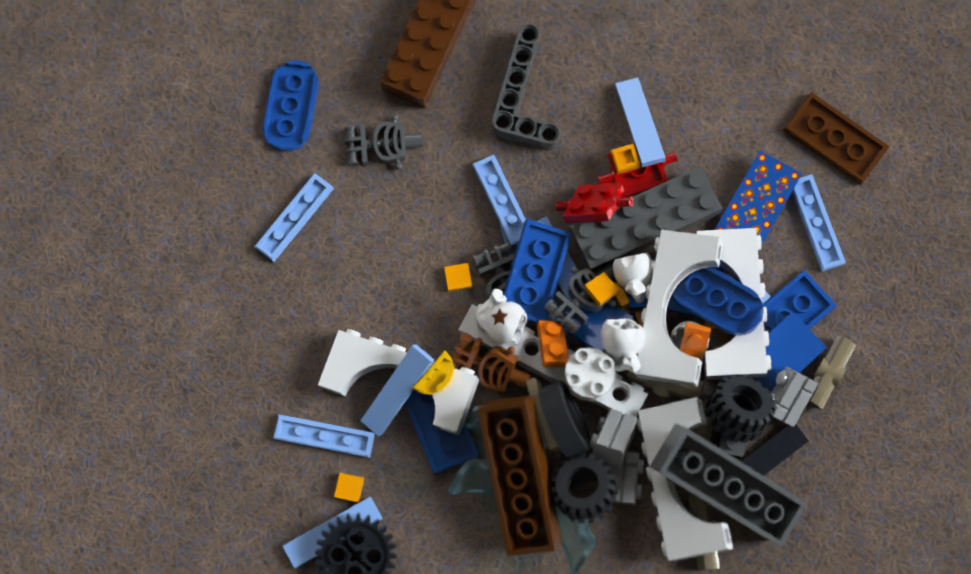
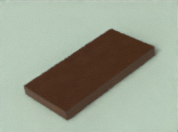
(836, 138)

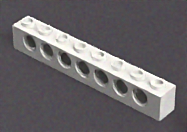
(634, 393)

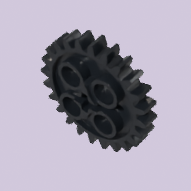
(373, 539)

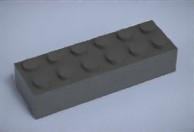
(669, 206)
(728, 484)

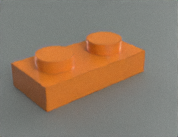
(695, 340)
(552, 344)

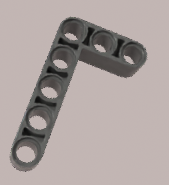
(516, 93)

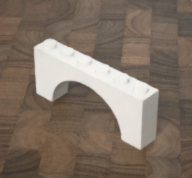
(675, 259)
(747, 352)
(357, 356)
(682, 531)

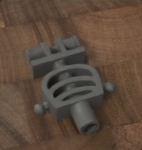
(405, 141)
(501, 275)
(579, 300)

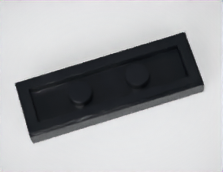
(776, 450)

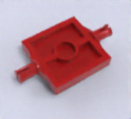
(640, 179)
(594, 203)

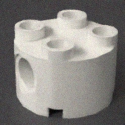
(589, 374)

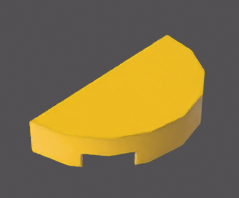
(437, 376)

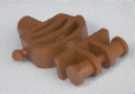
(507, 373)

